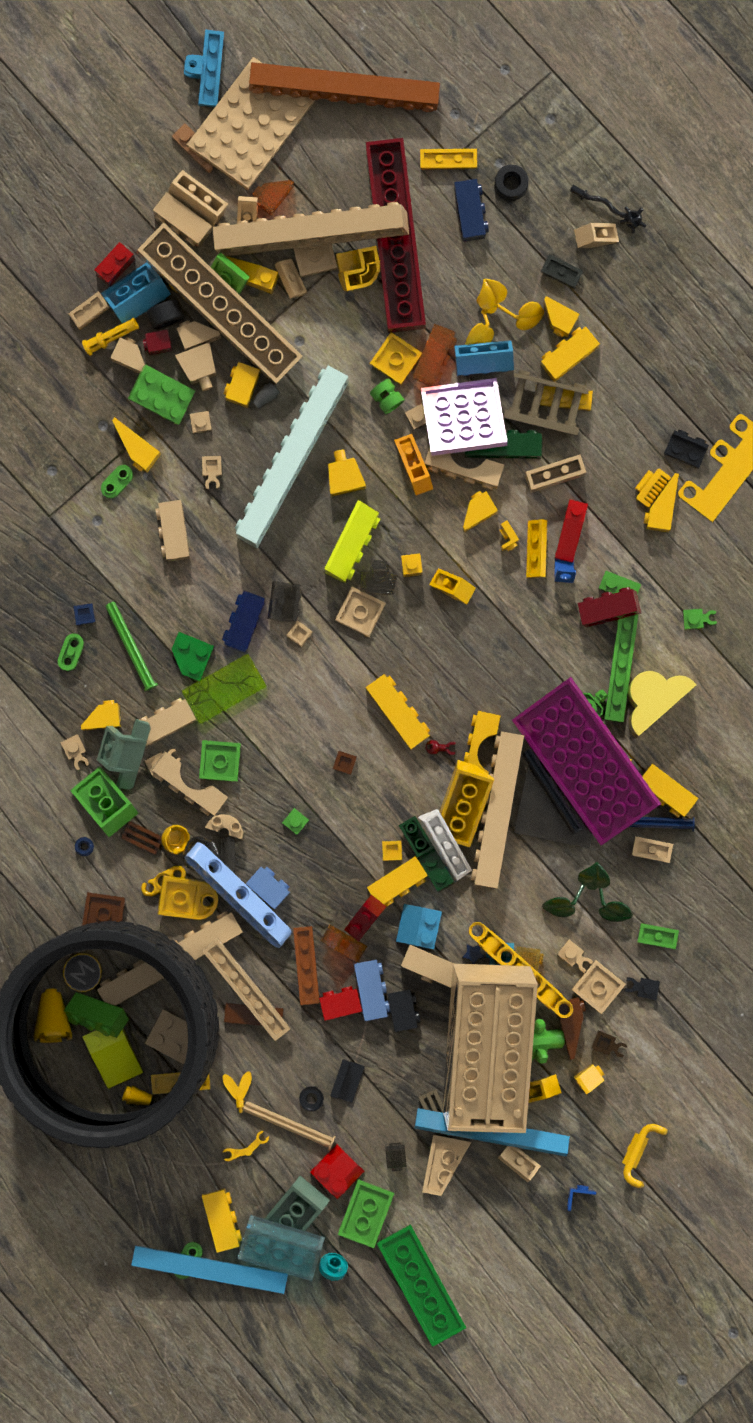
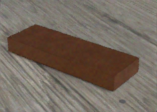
(242, 1015)

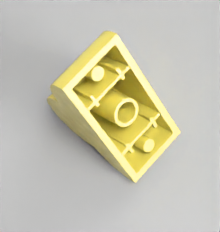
(653, 697)

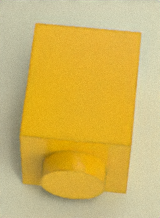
(411, 565)

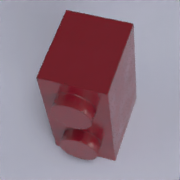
(365, 918)

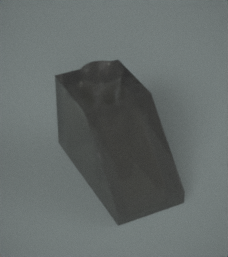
(395, 1156)

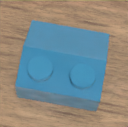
(419, 926)

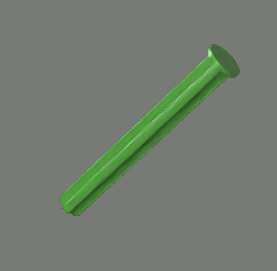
(131, 646)

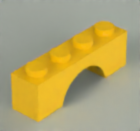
(485, 726)

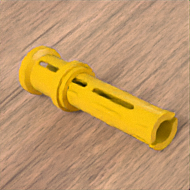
(102, 339)

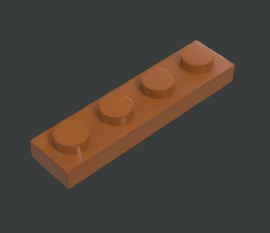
(306, 965)

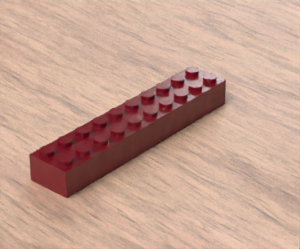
(399, 253)

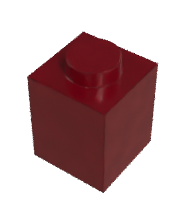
(157, 342)

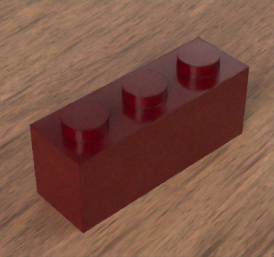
(609, 607)

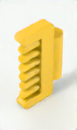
(647, 483)

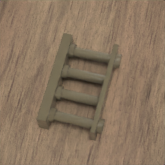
(551, 420)

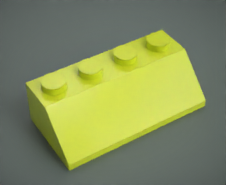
(351, 542)

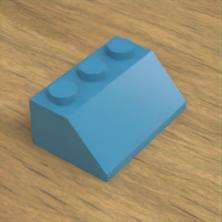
(136, 293)

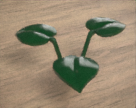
(592, 878)

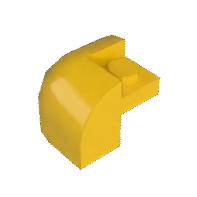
(358, 268)

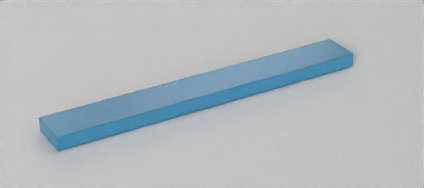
(531, 1140)
(209, 1269)

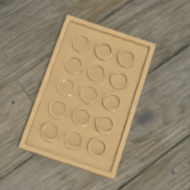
(247, 129)

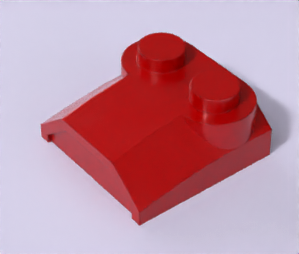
(337, 1171)

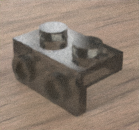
(284, 602)

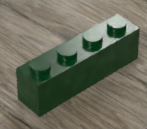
(519, 446)

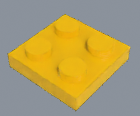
(396, 358)

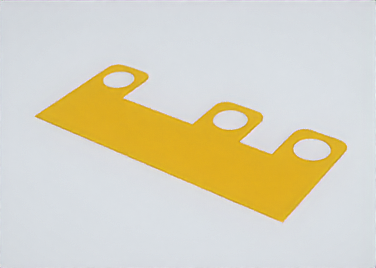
(735, 469)

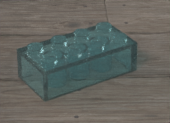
(281, 1247)

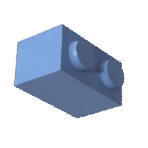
(268, 887)

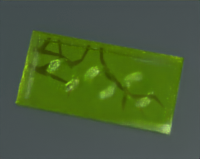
(224, 688)

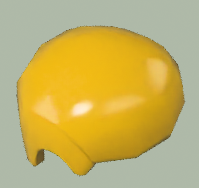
(175, 839)

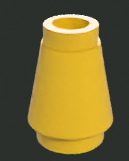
(136, 1096)

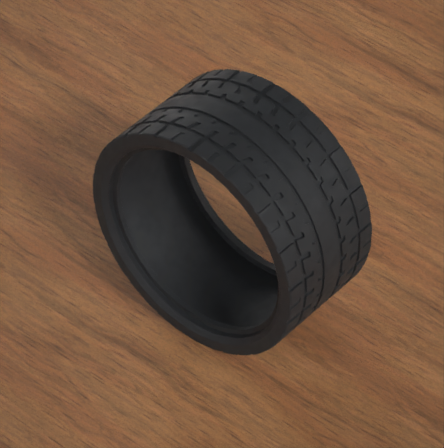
(50, 1111)

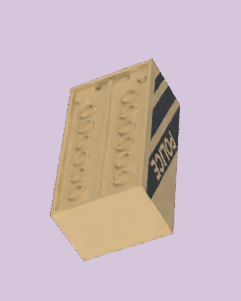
(489, 1048)

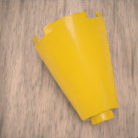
(52, 1020)

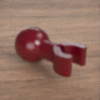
(435, 747)

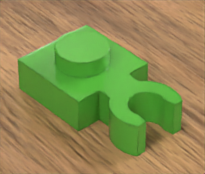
(695, 618)

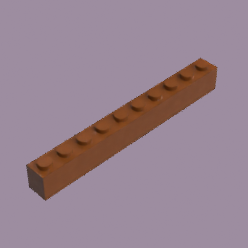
(344, 87)

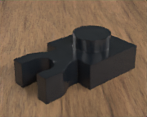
(646, 988)

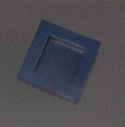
(84, 614)

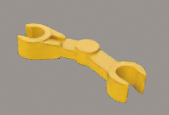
(246, 1151)

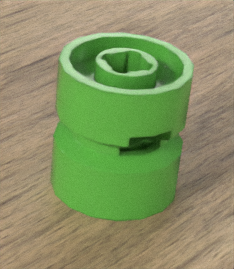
(390, 402)

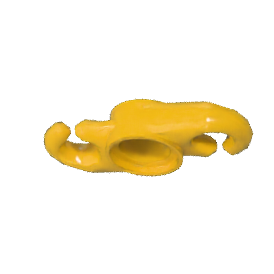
(157, 888)

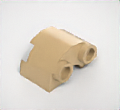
(226, 822)

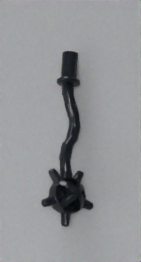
(631, 217)

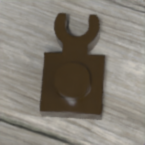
(605, 1043)

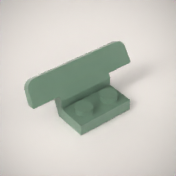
(124, 752)

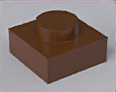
(344, 762)

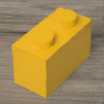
(242, 384)

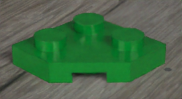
(191, 655)

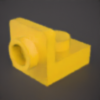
(508, 533)

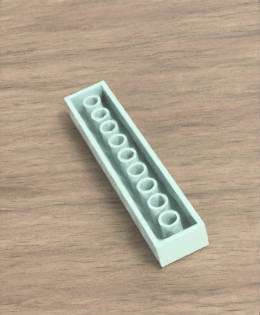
(292, 457)

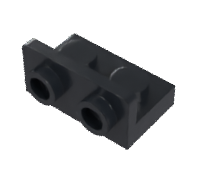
(686, 448)

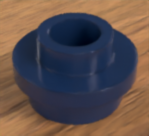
(79, 842)

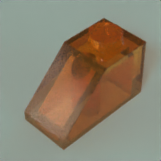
(272, 195)
(343, 943)

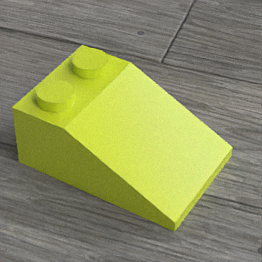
(113, 1057)

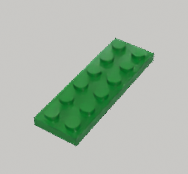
(421, 1285)

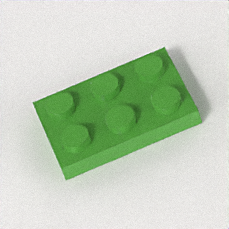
(161, 394)
(366, 1213)

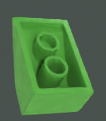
(104, 801)

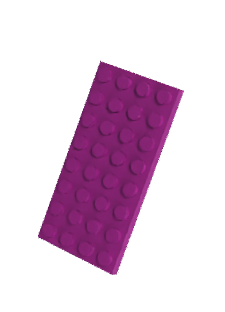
(586, 761)

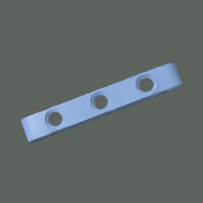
(227, 884)

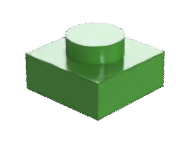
(295, 821)

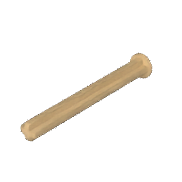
(288, 1124)

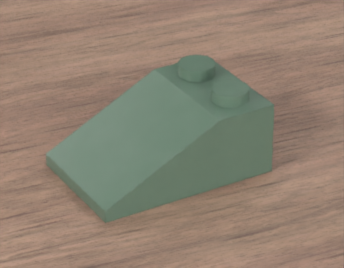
(298, 1205)

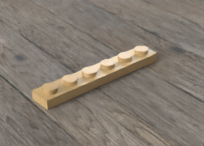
(246, 989)

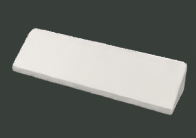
(445, 844)

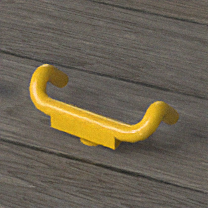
(636, 1150)

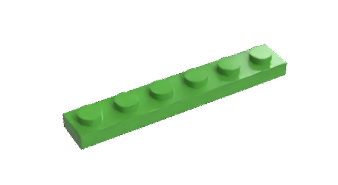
(621, 669)

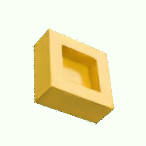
(392, 850)

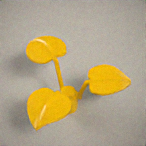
(489, 299)

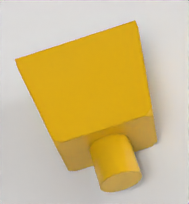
(344, 475)

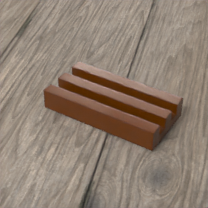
(127, 830)

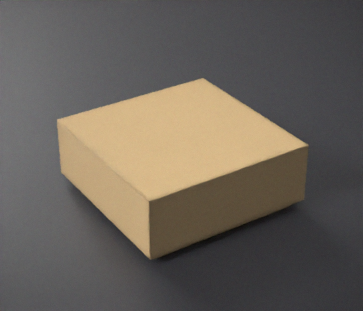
(299, 633)

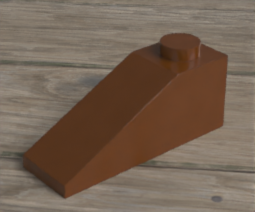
(572, 1025)

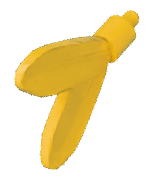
(240, 1091)

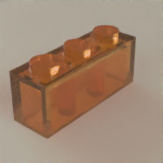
(435, 355)

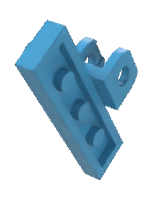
(207, 68)

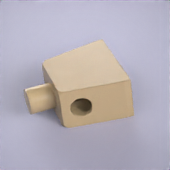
(198, 365)

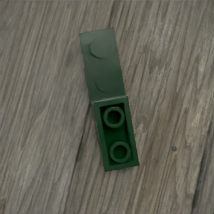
(426, 854)

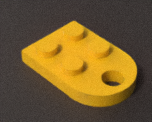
(185, 898)

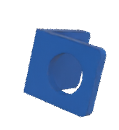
(564, 571)
(580, 1189)

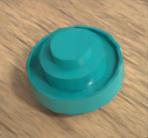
(333, 1266)

